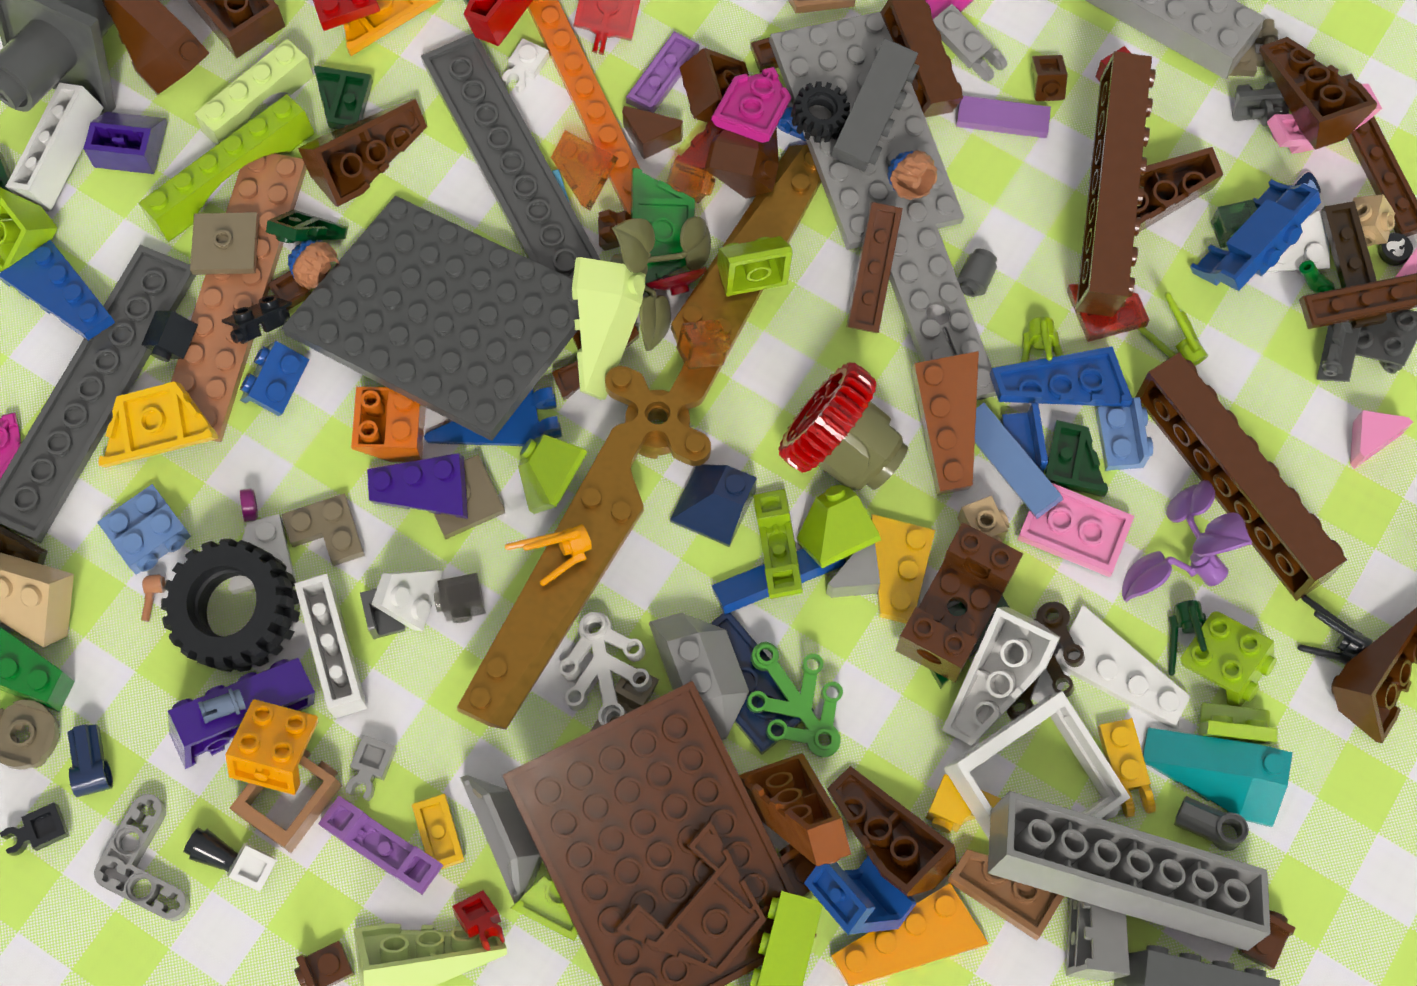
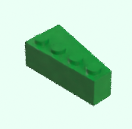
(31, 675)

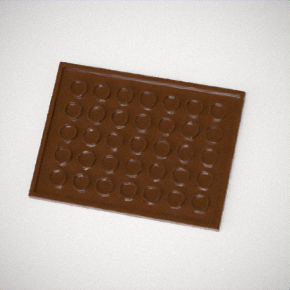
(617, 826)

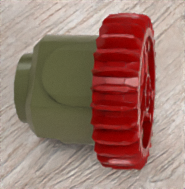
(845, 432)

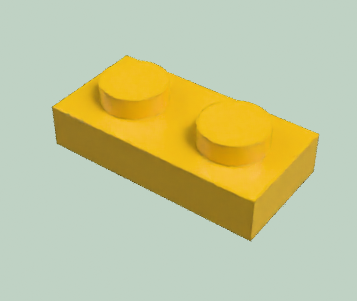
(438, 830)

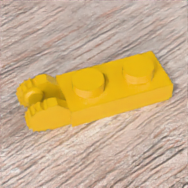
(1127, 761)

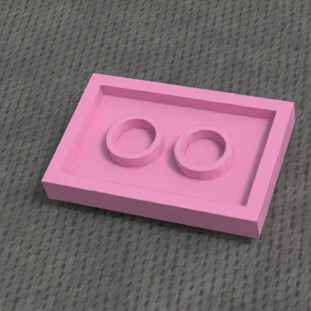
(1079, 531)

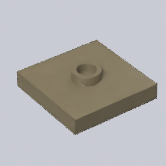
(224, 243)
(482, 501)

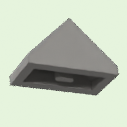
(857, 575)

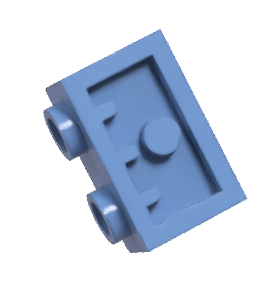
(1124, 436)

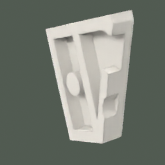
(1311, 246)
(407, 596)

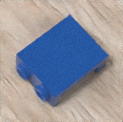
(859, 897)

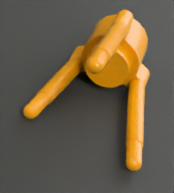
(571, 541)

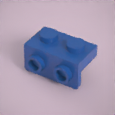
(274, 377)

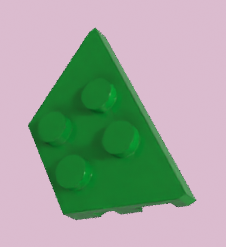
(667, 213)

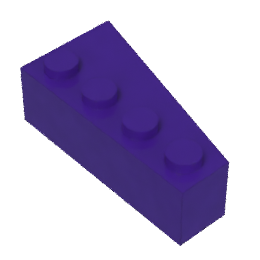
(280, 685)

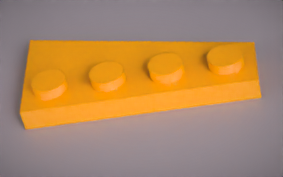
(932, 931)

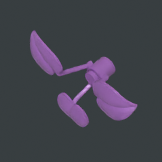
(1220, 536)

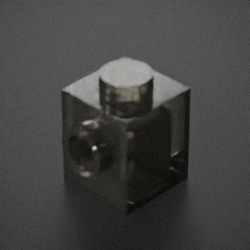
(460, 598)

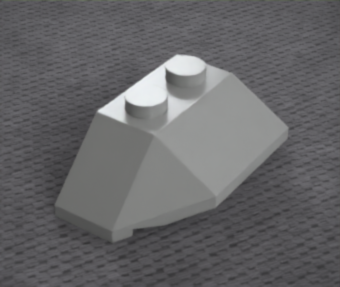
(702, 655)
(505, 834)

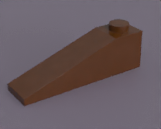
(895, 839)

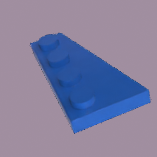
(58, 290)
(1068, 379)

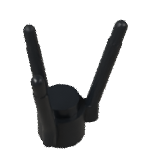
(1350, 641)

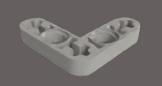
(128, 861)

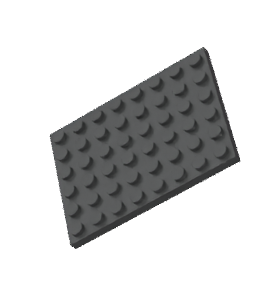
(440, 316)

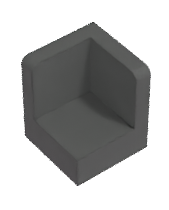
(377, 621)

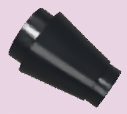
(210, 850)

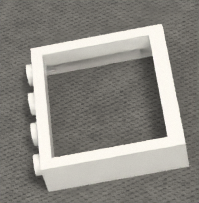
(1075, 735)

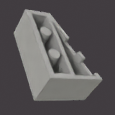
(1096, 943)

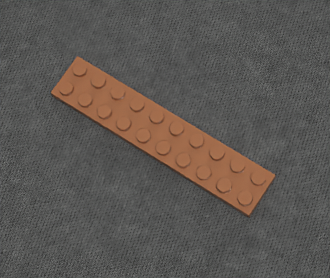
(213, 361)

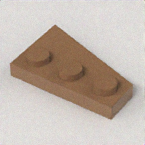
(1015, 902)

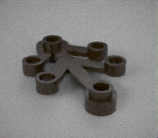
(1054, 670)

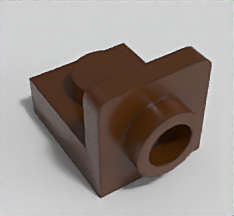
(1049, 77)
(797, 868)
(1269, 949)
(324, 966)

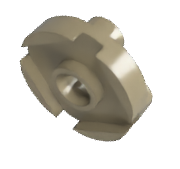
(42, 740)

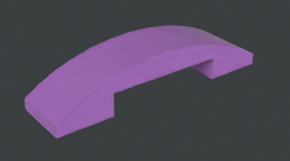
(380, 845)

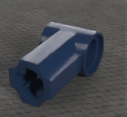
(89, 769)

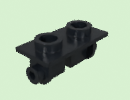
(269, 312)

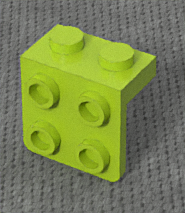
(1233, 657)

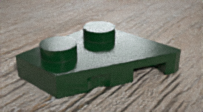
(343, 95)
(1073, 460)

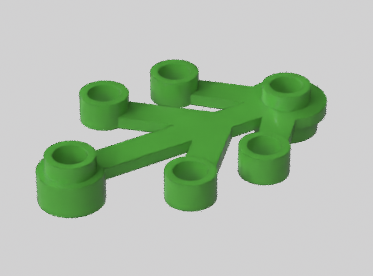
(798, 704)

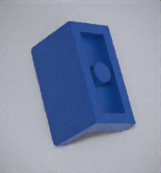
(1028, 432)

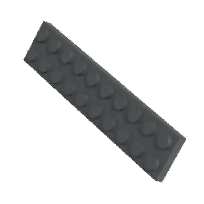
(508, 155)
(85, 395)

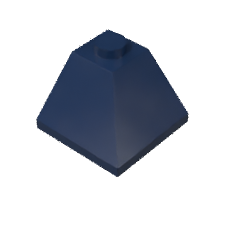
(715, 502)

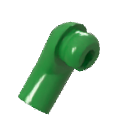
(1315, 280)

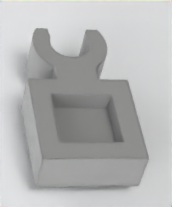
(371, 762)

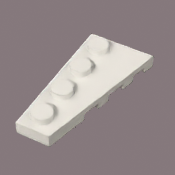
(1122, 670)

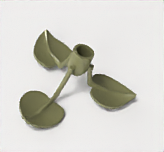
(636, 241)

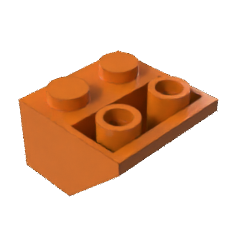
(388, 425)

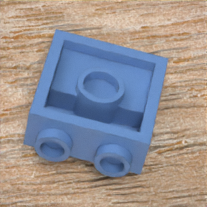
(144, 530)

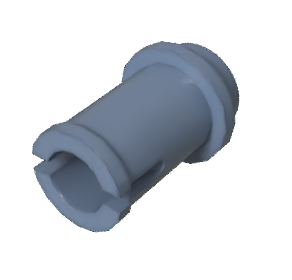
(222, 705)

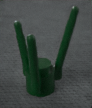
(1190, 619)

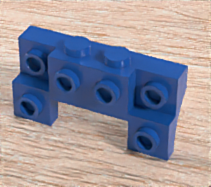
(1262, 237)

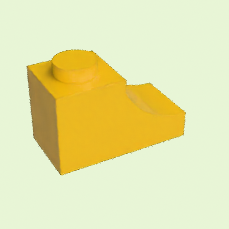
(949, 809)

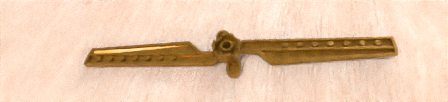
(608, 496)

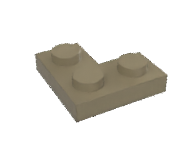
(326, 520)

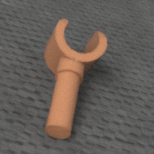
(151, 585)

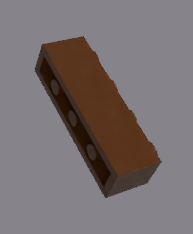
(935, 82)

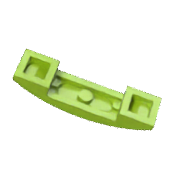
(778, 544)

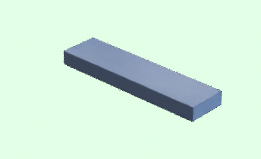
(1014, 463)

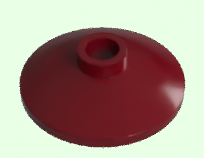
(678, 283)

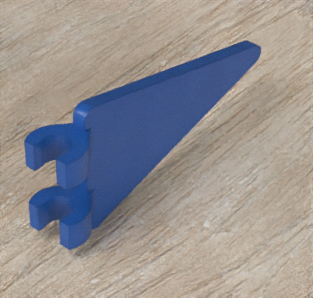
(517, 430)

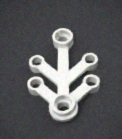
(602, 666)

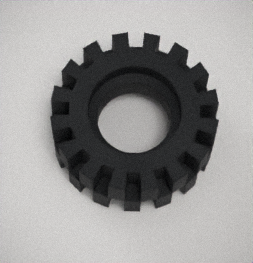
(824, 97)

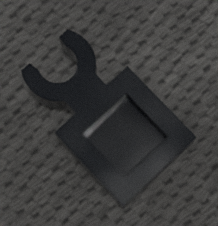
(40, 829)

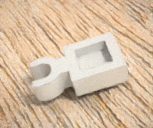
(525, 61)

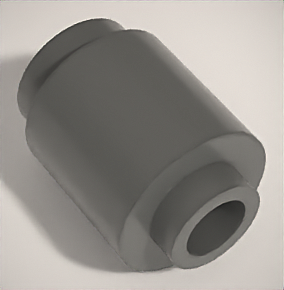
(977, 272)

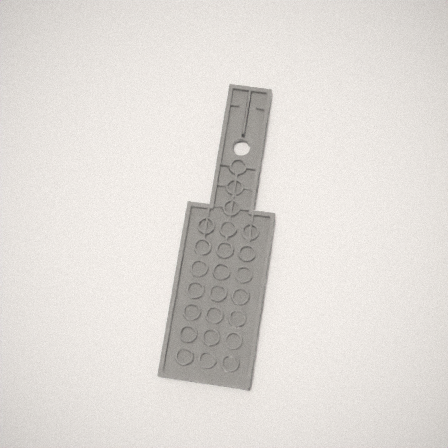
(921, 268)

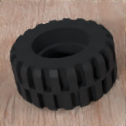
(190, 596)

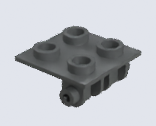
(1391, 340)

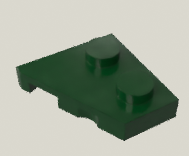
(299, 226)

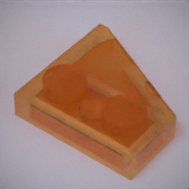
(583, 167)

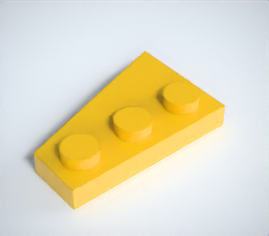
(901, 566)

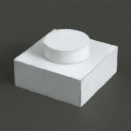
(251, 867)

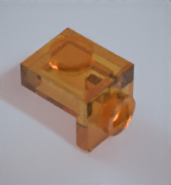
(690, 180)

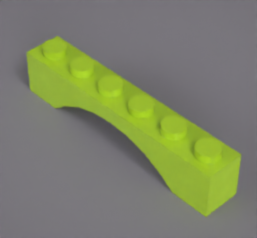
(273, 131)

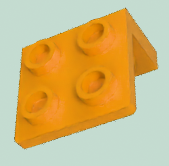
(270, 746)

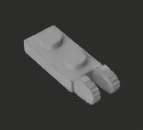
(968, 43)

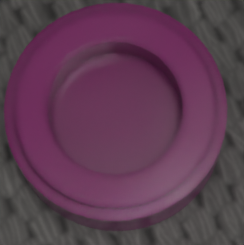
(248, 504)

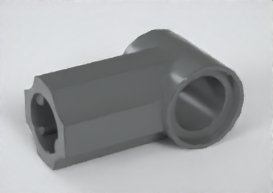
(1208, 821)

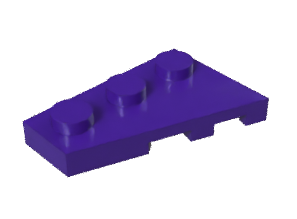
(422, 484)

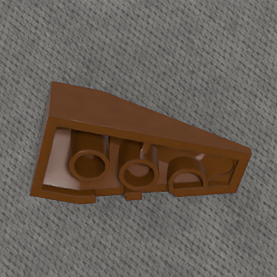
(156, 41)
(1316, 95)
(355, 155)
(744, 163)
(1375, 677)

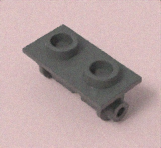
(1339, 352)

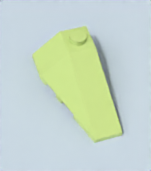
(608, 309)
(419, 956)

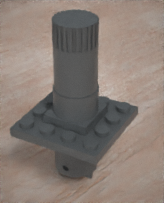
(50, 46)

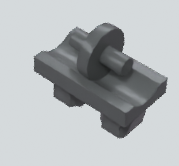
(1258, 104)

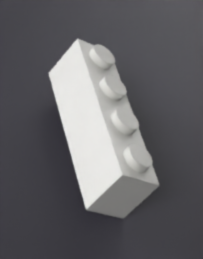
(54, 145)
(330, 646)

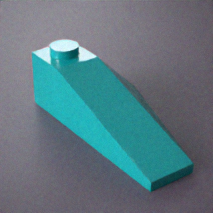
(1230, 773)

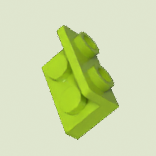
(1236, 723)

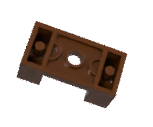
(976, 575)

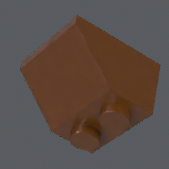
(707, 80)

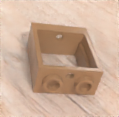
(293, 835)

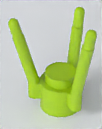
(1043, 337)
(1190, 347)

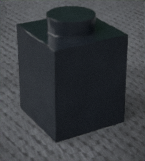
(169, 335)

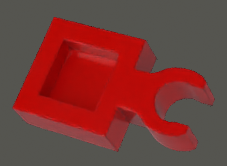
(479, 917)

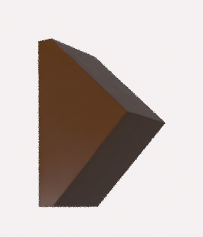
(651, 130)

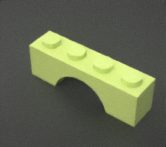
(279, 71)

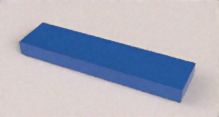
(752, 584)

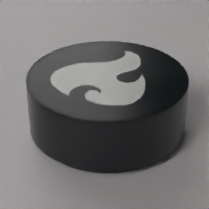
(1396, 250)

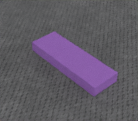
(662, 73)
(1003, 116)

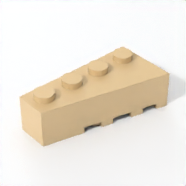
(35, 599)

